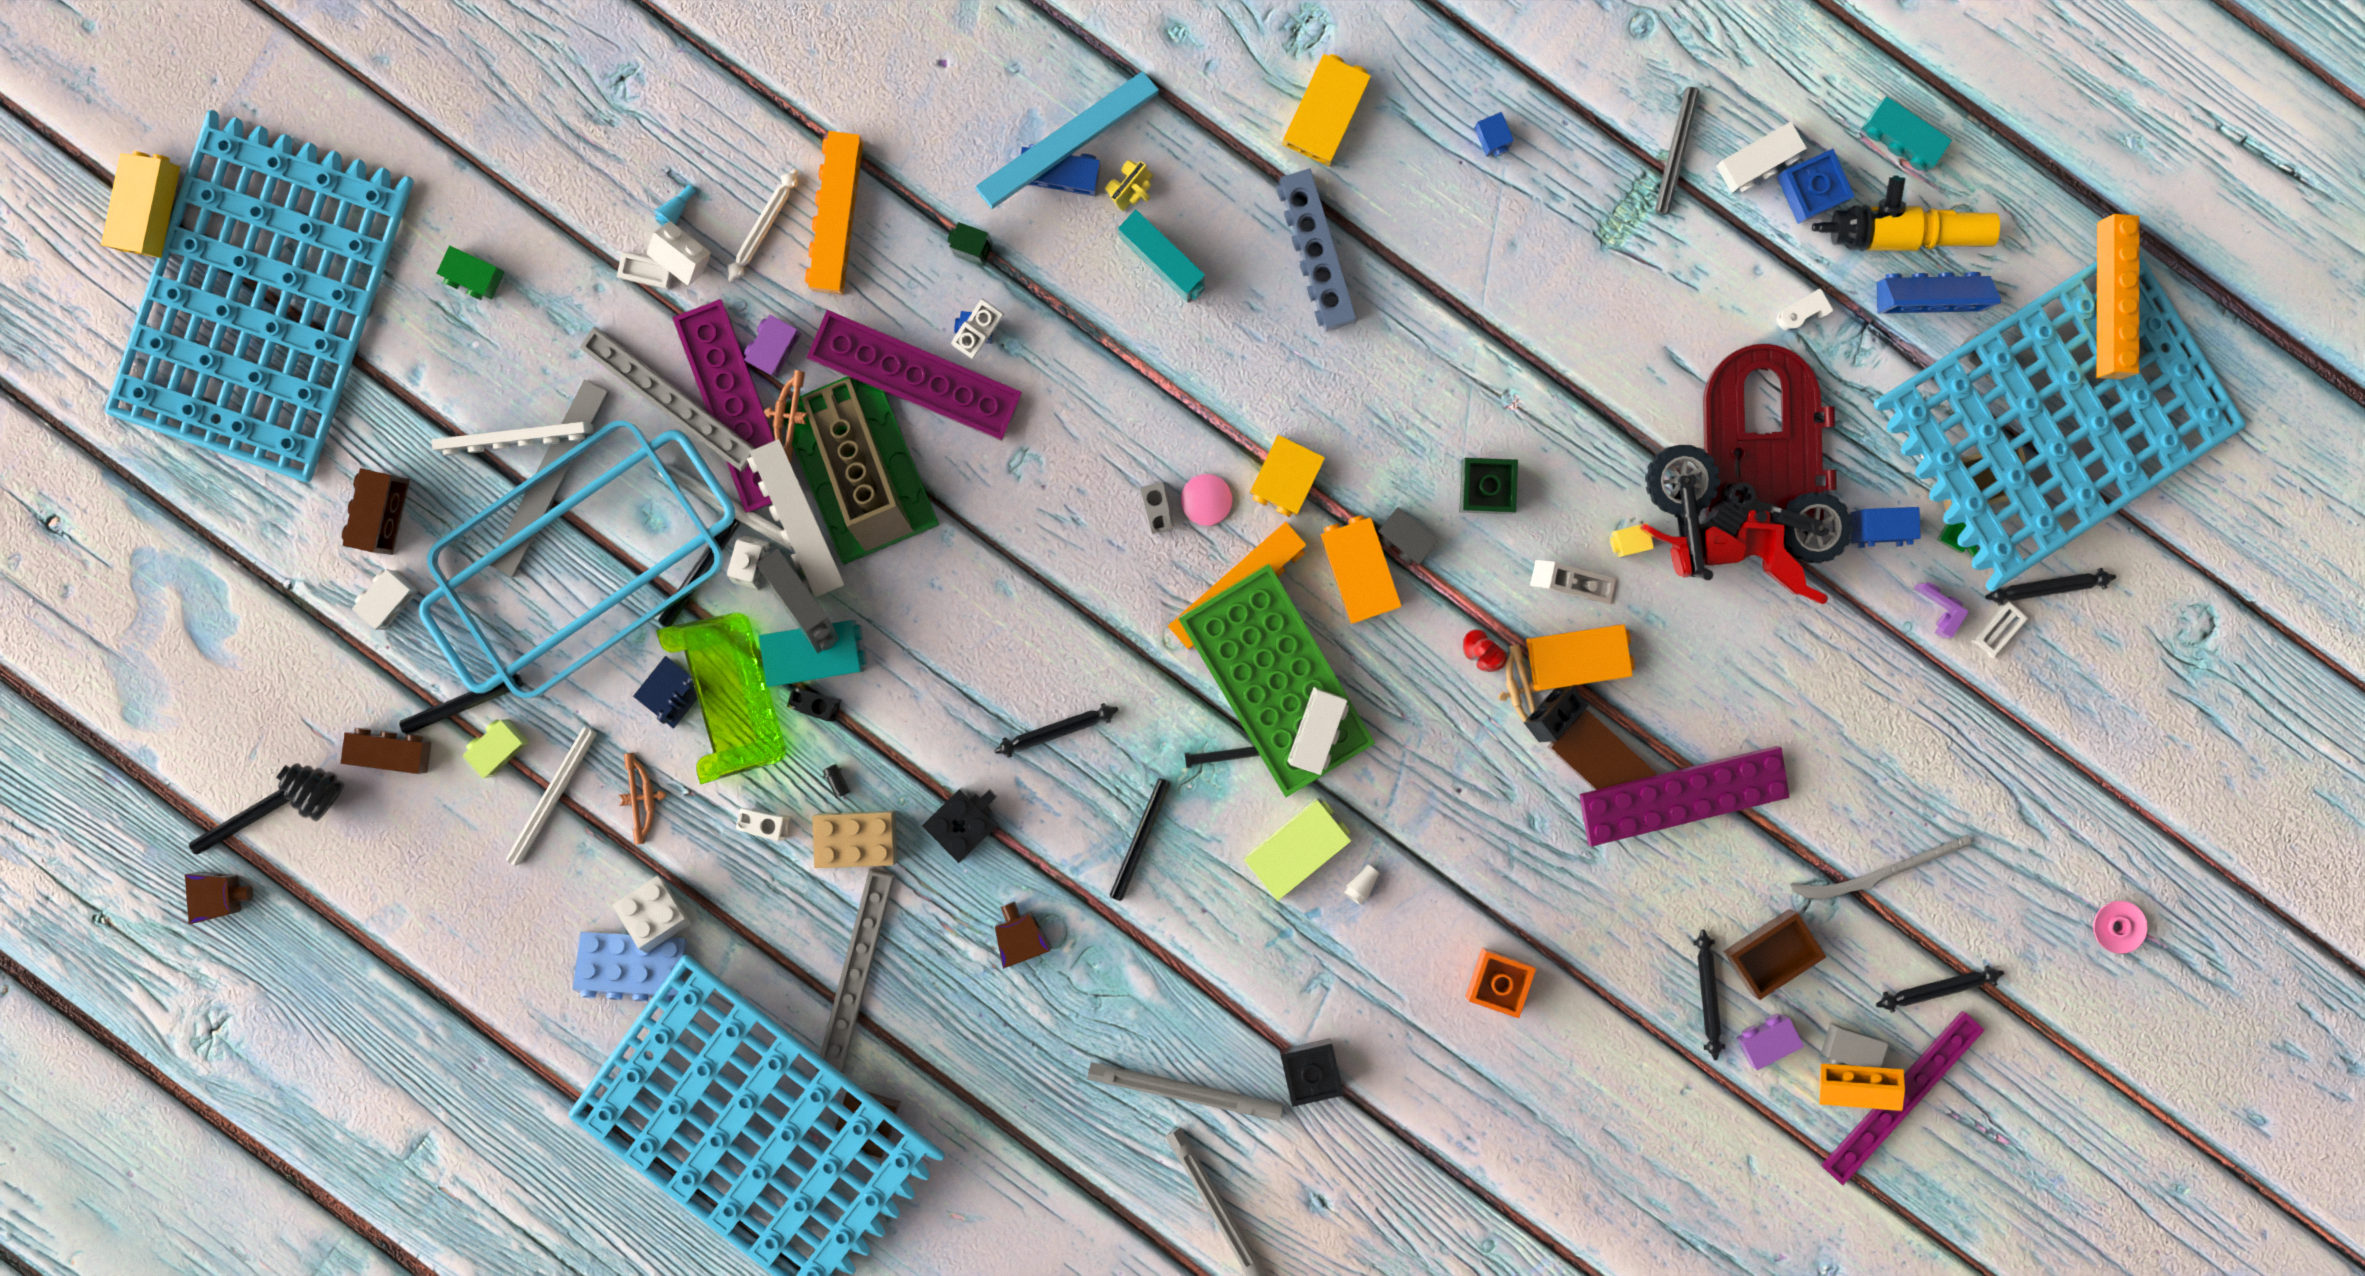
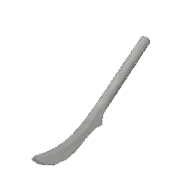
(1869, 880)

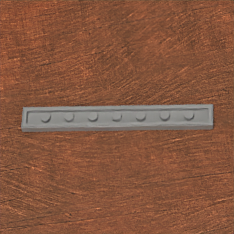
(667, 398)
(542, 495)
(856, 968)

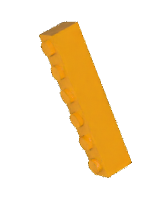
(835, 212)
(2118, 297)
(1275, 549)

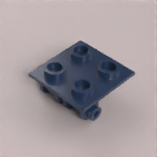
(668, 692)

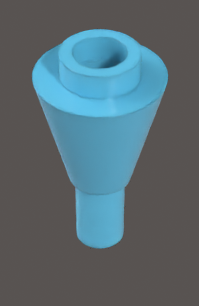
(673, 208)

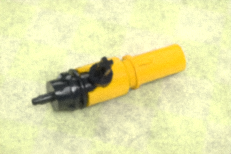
(1907, 228)

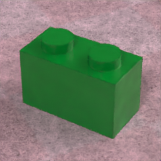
(470, 272)

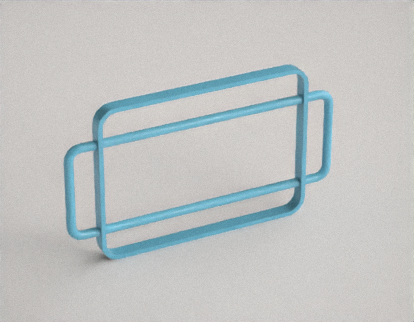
(447, 586)

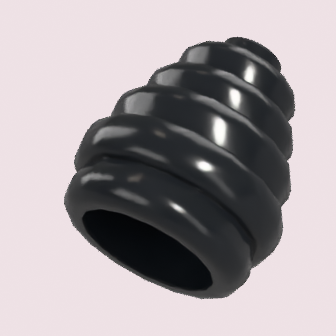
(309, 789)

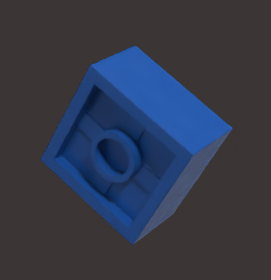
(1815, 186)
(1885, 526)

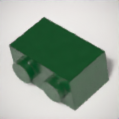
(970, 243)

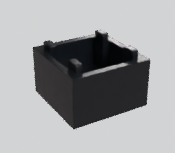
(1311, 1072)

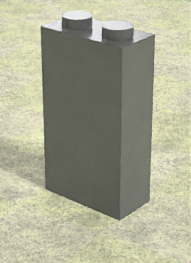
(798, 601)

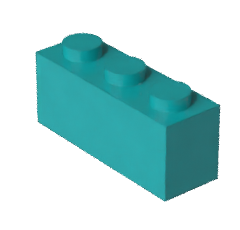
(1906, 134)

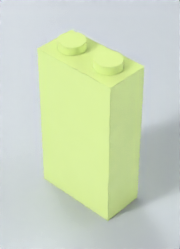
(1298, 848)

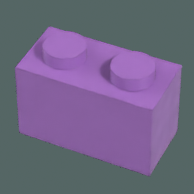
(772, 345)
(1769, 1041)

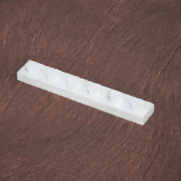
(523, 437)

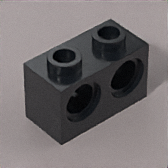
(1556, 714)

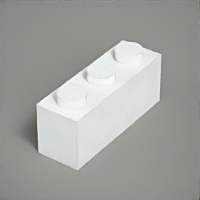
(1762, 158)
(1318, 731)

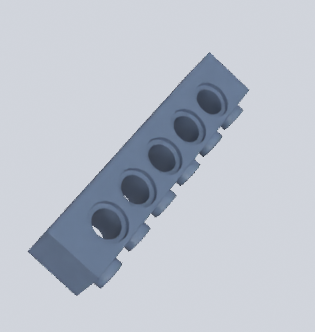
(1303, 185)

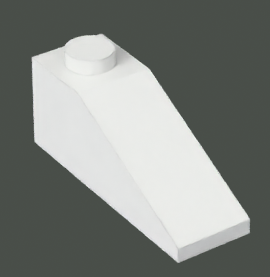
(1572, 581)

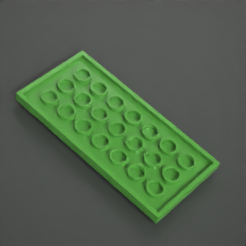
(1268, 671)

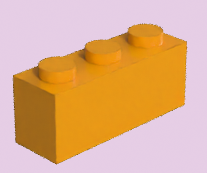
(1861, 1087)

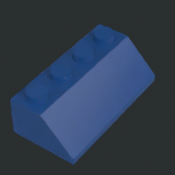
(1936, 294)

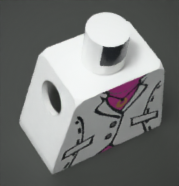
(744, 559)

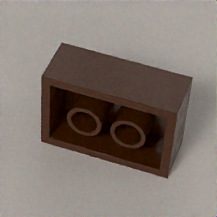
(375, 512)

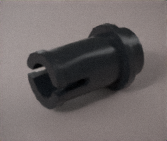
(836, 780)

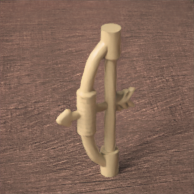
(1513, 691)

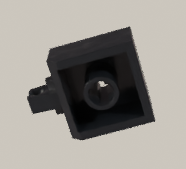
(977, 818)

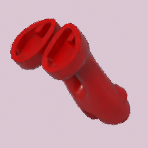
(1490, 655)

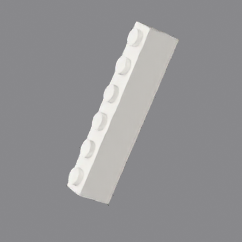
(796, 517)

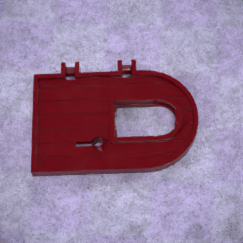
(1774, 463)

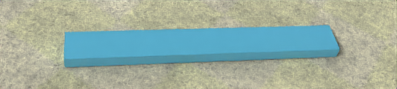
(1067, 140)

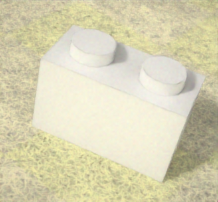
(678, 253)
(384, 599)

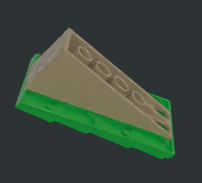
(859, 468)

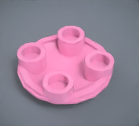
(1206, 499)

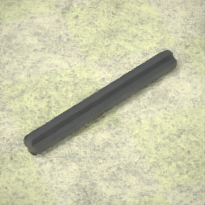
(1677, 150)

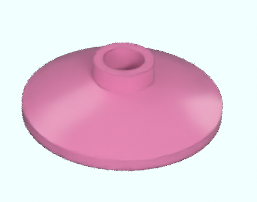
(2131, 929)

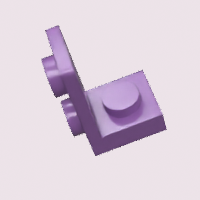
(1950, 621)

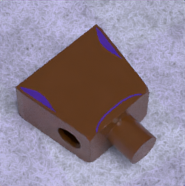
(214, 895)
(1019, 936)

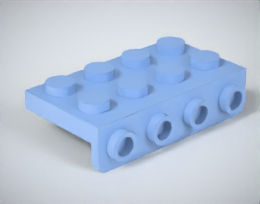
(618, 968)

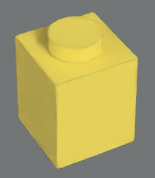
(1630, 541)

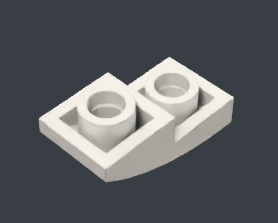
(977, 328)

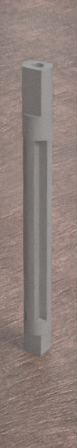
(1185, 1091)
(1214, 1203)

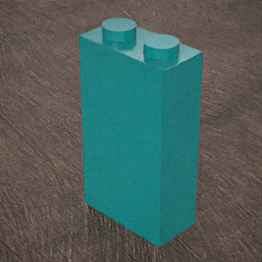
(1162, 256)
(792, 659)

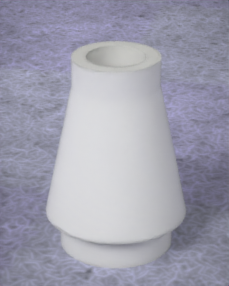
(1362, 885)

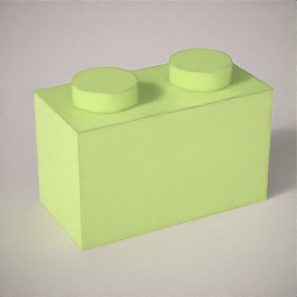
(495, 748)

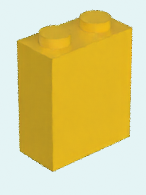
(1286, 476)

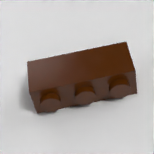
(386, 751)

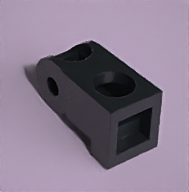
(814, 704)

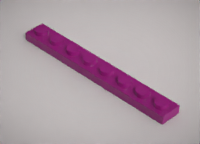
(1918, 1082)

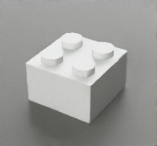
(651, 914)

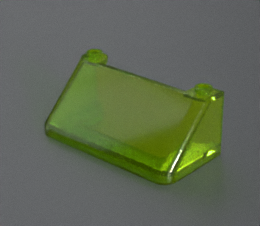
(730, 694)

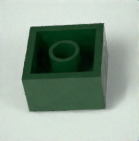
(1488, 485)

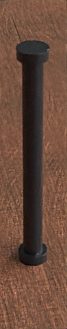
(1217, 756)

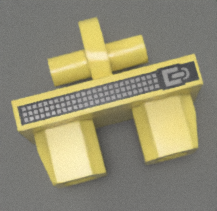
(1133, 187)

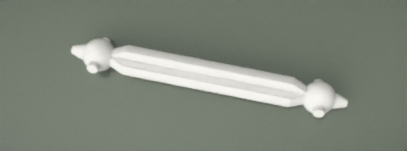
(762, 225)

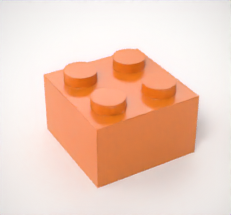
(1500, 982)

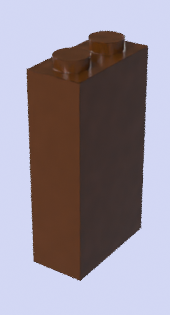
(1598, 754)

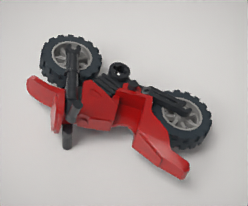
(1741, 525)

